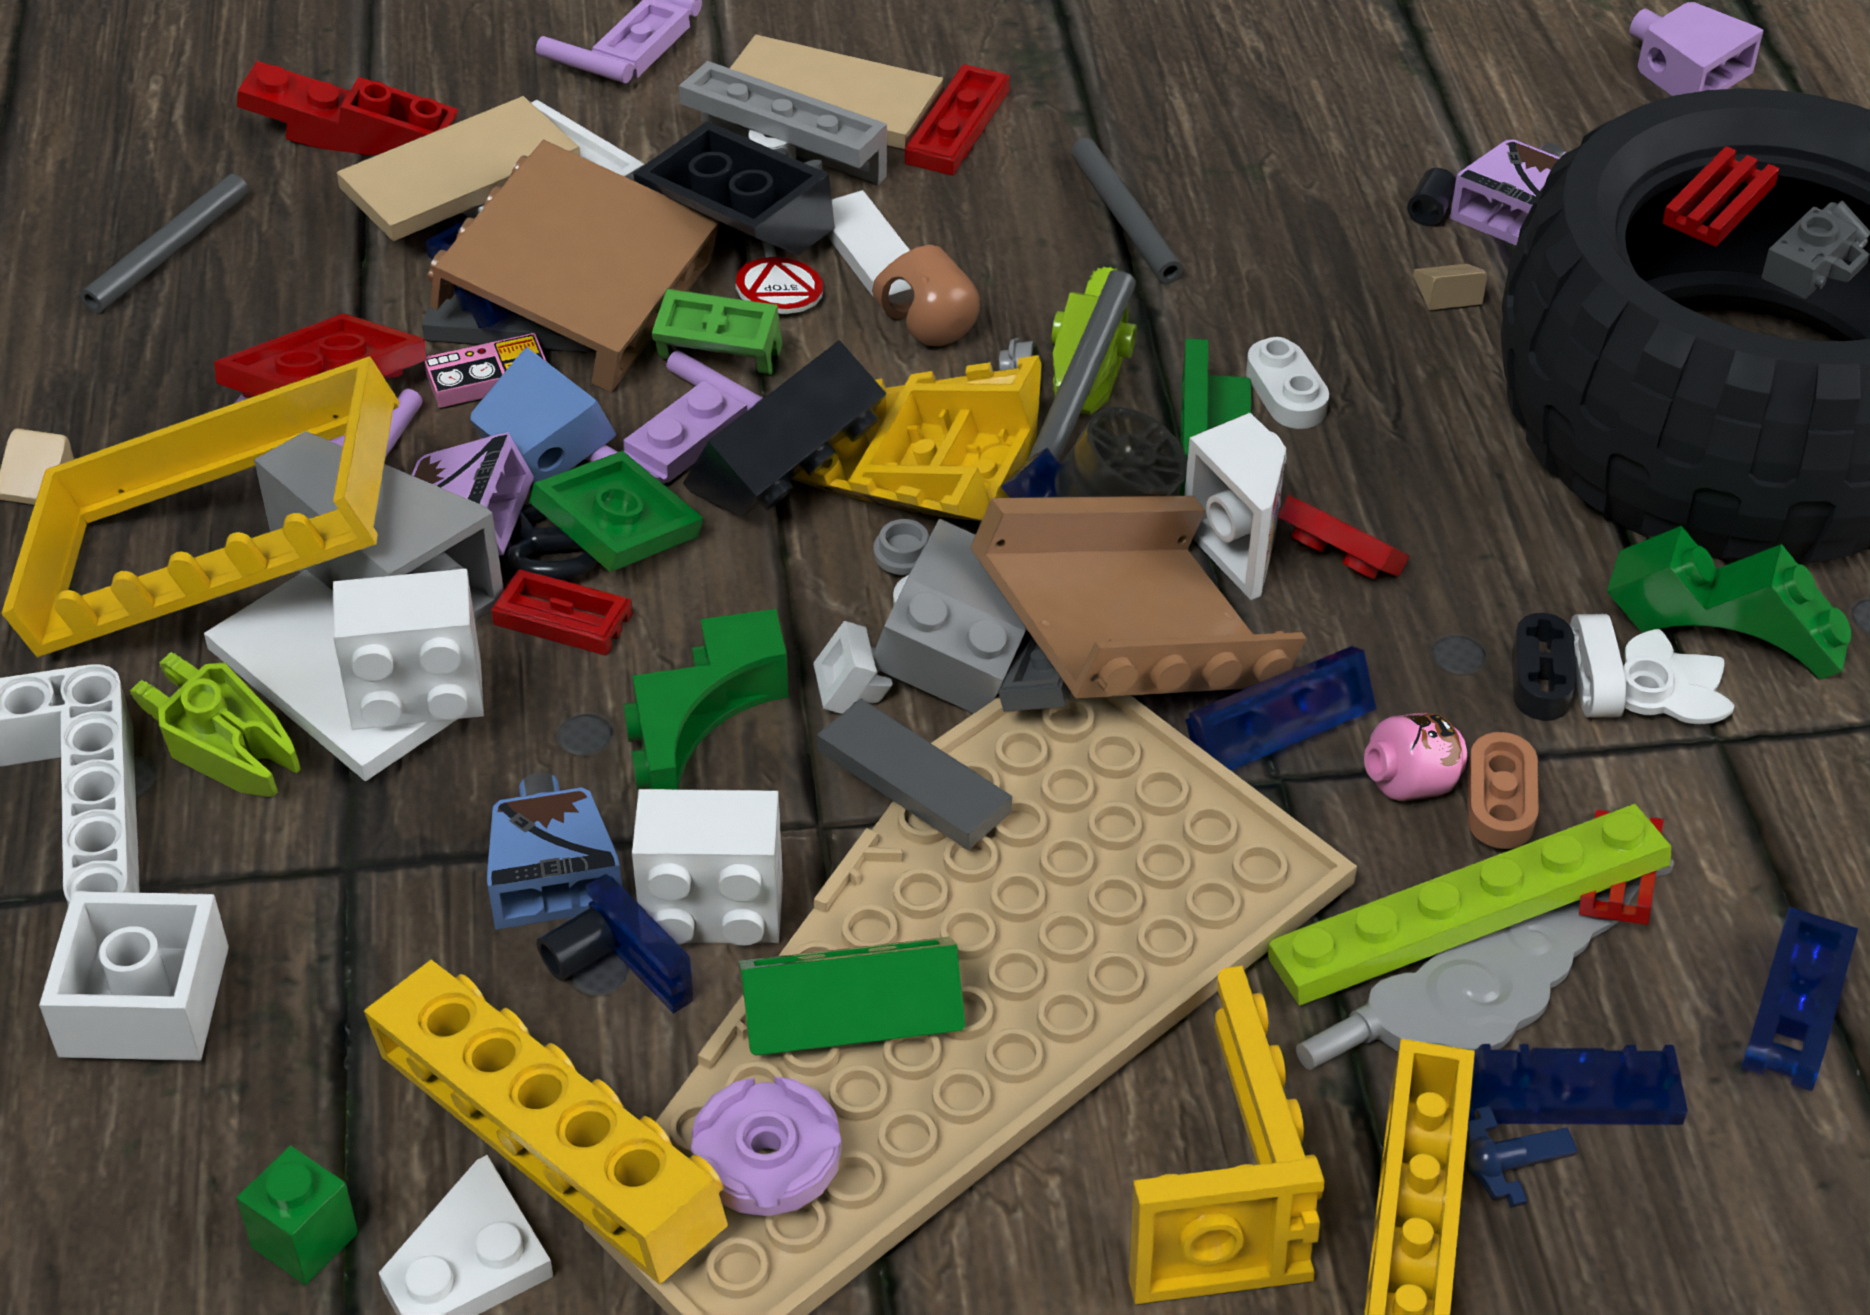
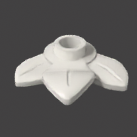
(1673, 681)

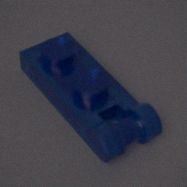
(1800, 997)

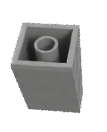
(415, 521)

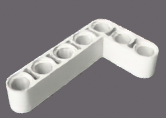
(87, 723)

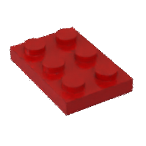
(318, 350)

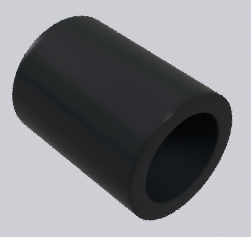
(1432, 197)
(576, 943)

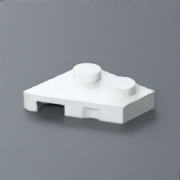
(467, 1252)

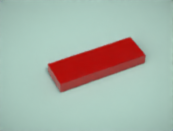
(957, 119)

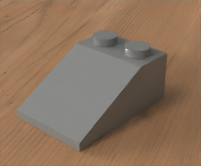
(950, 625)

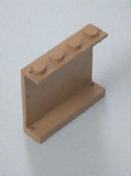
(578, 254)
(1122, 596)

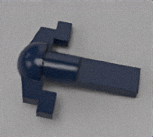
(1489, 1158)

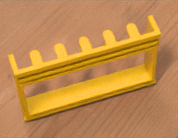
(332, 404)

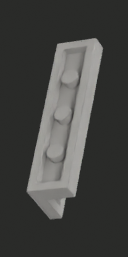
(816, 127)

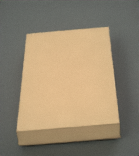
(858, 85)
(448, 168)

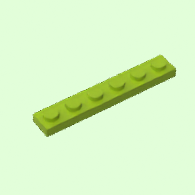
(1467, 904)

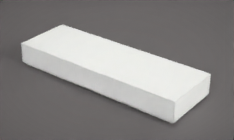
(868, 242)

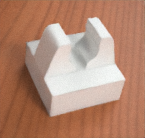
(848, 670)

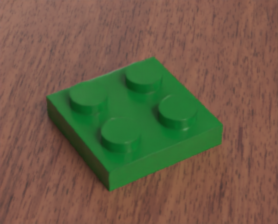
(616, 510)

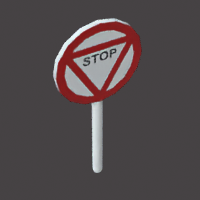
(779, 282)

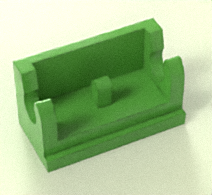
(718, 326)

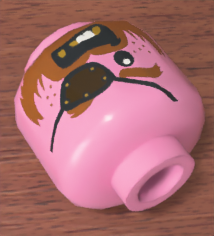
(1415, 756)

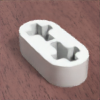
(1598, 666)

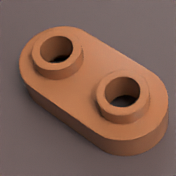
(1502, 790)

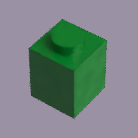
(297, 1215)

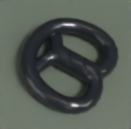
(542, 540)

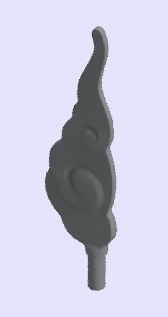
(1472, 990)

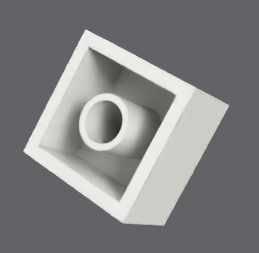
(407, 648)
(710, 864)
(135, 976)

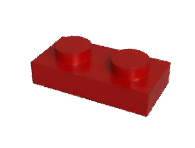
(1363, 551)

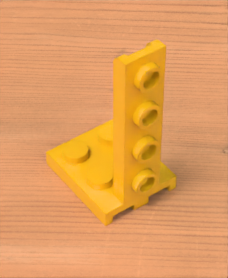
(1240, 1222)

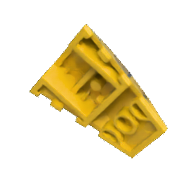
(941, 442)

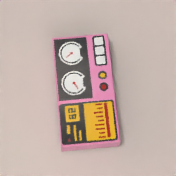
(473, 371)

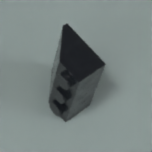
(744, 186)
(787, 433)

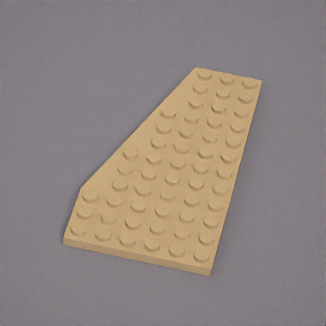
(1078, 946)

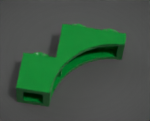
(1763, 595)
(675, 709)

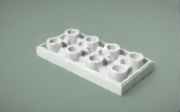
(291, 658)

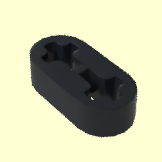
(1531, 665)

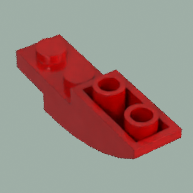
(327, 117)

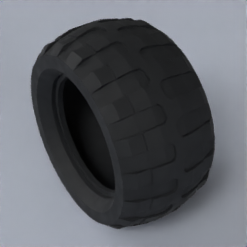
(1665, 408)

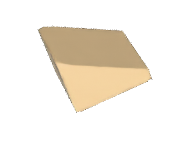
(1451, 286)
(25, 462)

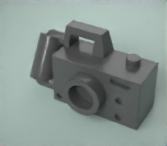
(1818, 250)

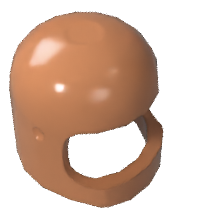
(944, 296)

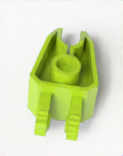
(1068, 330)
(218, 726)

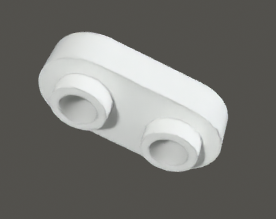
(1287, 383)

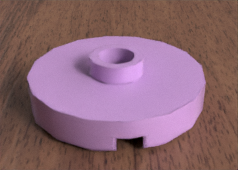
(776, 1117)

